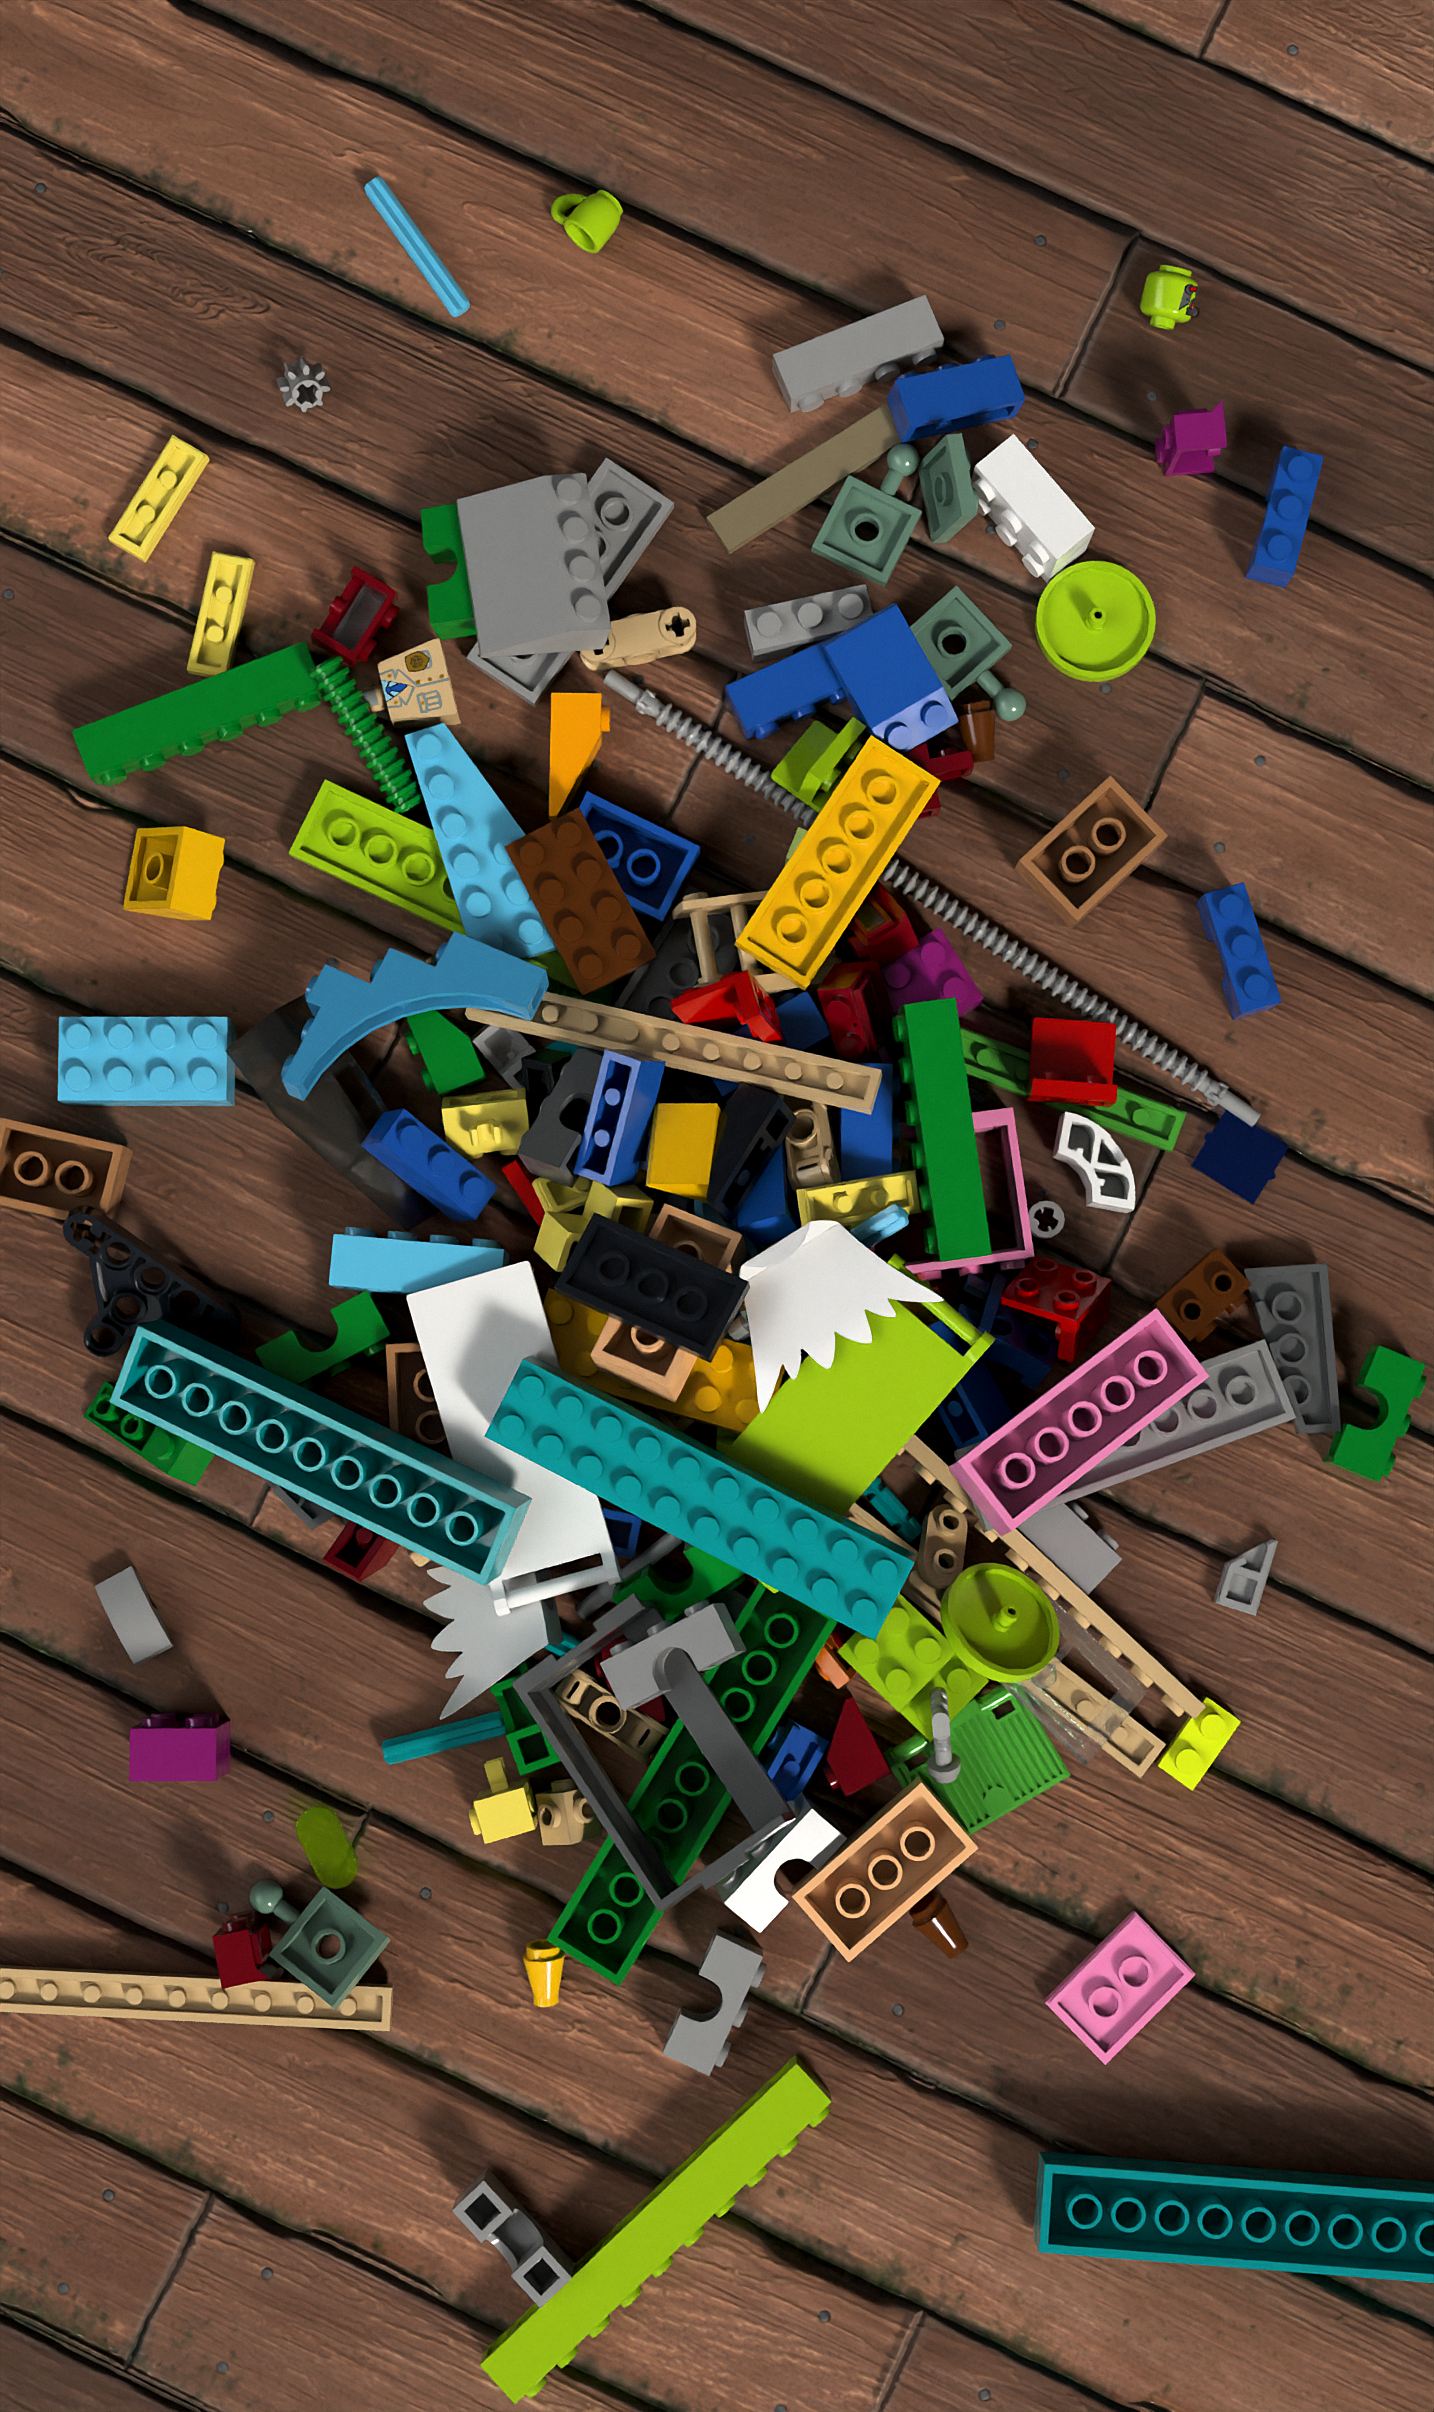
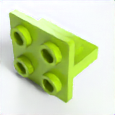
(819, 762)

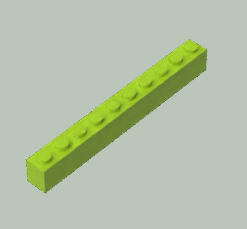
(657, 2228)

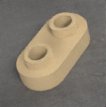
(943, 1543)

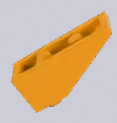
(574, 742)

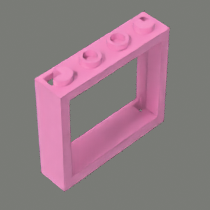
(1010, 1258)

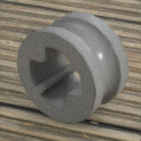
(1056, 1215)

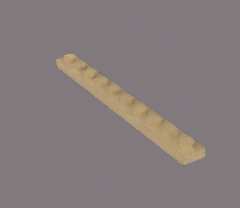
(697, 1050)
(1057, 1584)
(1129, 1744)
(188, 1998)

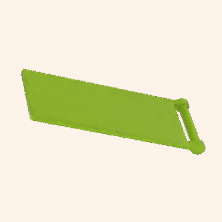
(845, 1423)

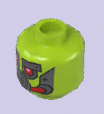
(1169, 296)

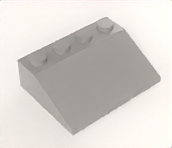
(534, 567)

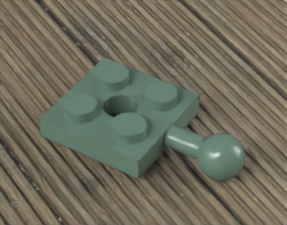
(864, 503)
(983, 648)
(322, 1918)

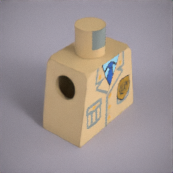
(415, 688)

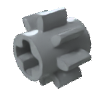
(303, 384)

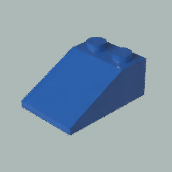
(890, 681)

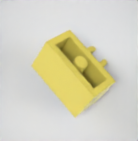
(486, 1122)
(505, 1807)

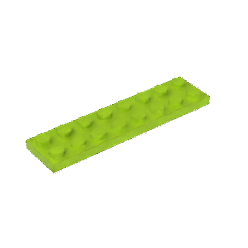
(390, 861)

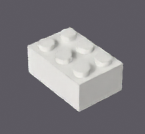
(1030, 509)

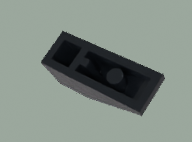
(745, 1142)

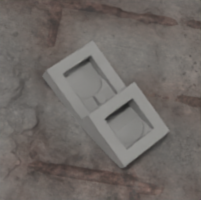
(504, 1052)
(134, 1616)

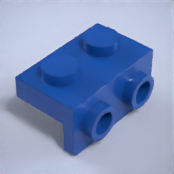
(792, 1756)

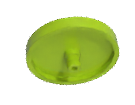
(1095, 621)
(999, 1622)

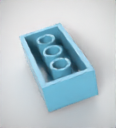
(146, 1061)
(407, 1265)

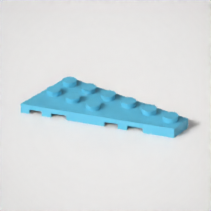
(471, 836)

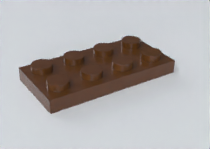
(581, 902)

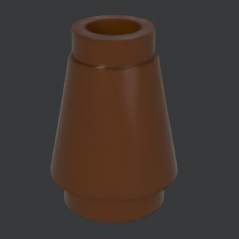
(978, 729)
(938, 1924)

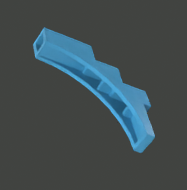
(401, 986)

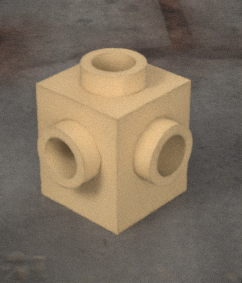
(566, 1815)

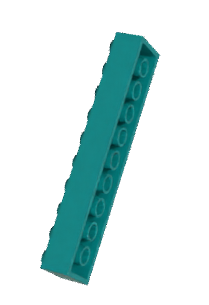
(321, 1451)
(701, 1496)
(1235, 2217)

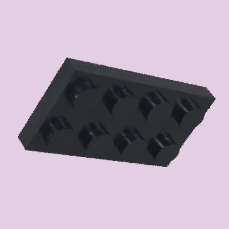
(652, 1287)

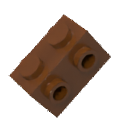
(1202, 1295)

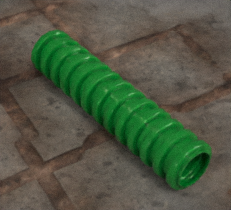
(367, 734)

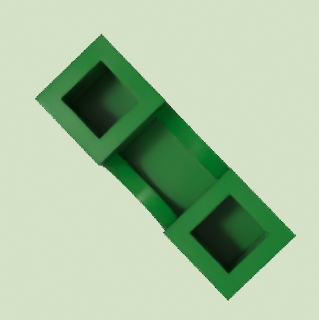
(449, 601)
(360, 1331)
(1394, 1383)
(674, 1597)
(524, 1735)

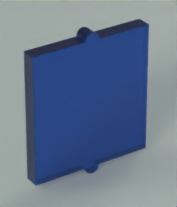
(1239, 1156)

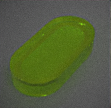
(327, 1846)

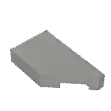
(1245, 1578)

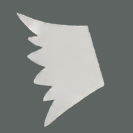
(811, 1288)
(489, 1642)

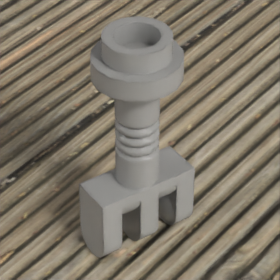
(944, 1764)

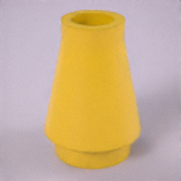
(544, 1971)

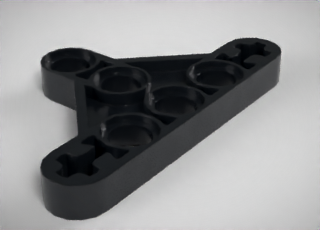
(124, 1278)

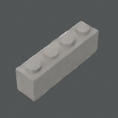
(858, 354)
(1072, 1544)

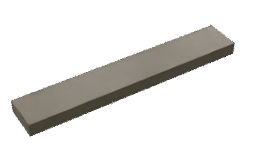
(804, 480)

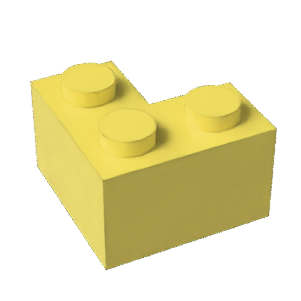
(562, 1231)

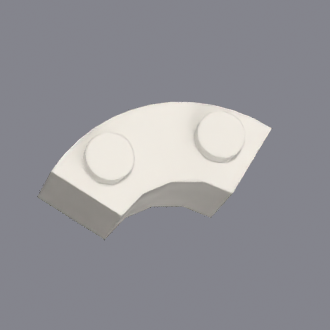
(1097, 1161)

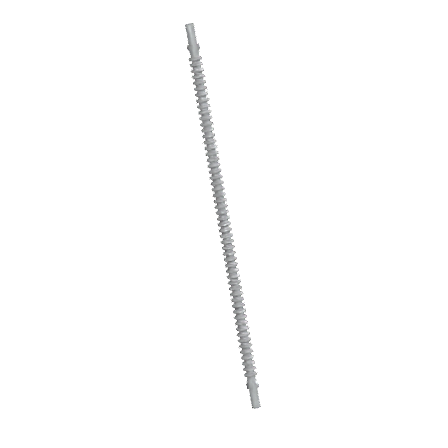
(1214, 1091)

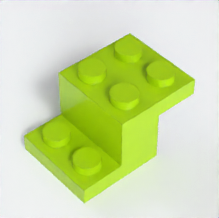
(911, 1661)

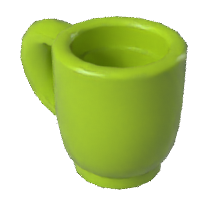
(591, 221)

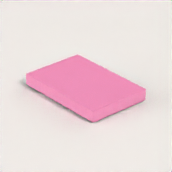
(1119, 1987)

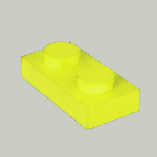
(1198, 1744)

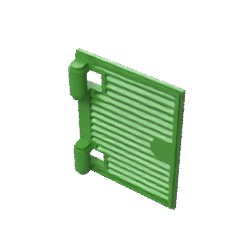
(1000, 1759)

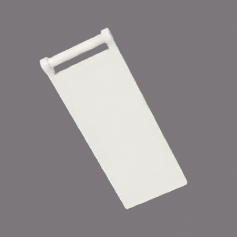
(472, 1347)

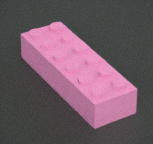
(1078, 1422)

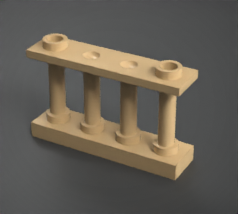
(699, 906)

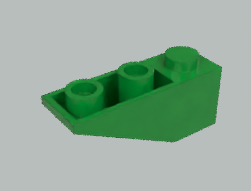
(446, 1052)
(154, 1444)

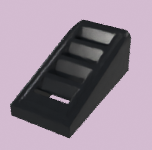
(541, 1075)

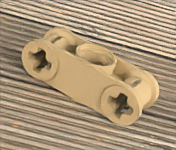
(643, 639)
(810, 1159)
(632, 1722)

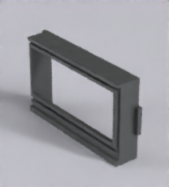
(704, 1720)

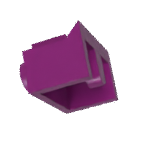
(1191, 441)

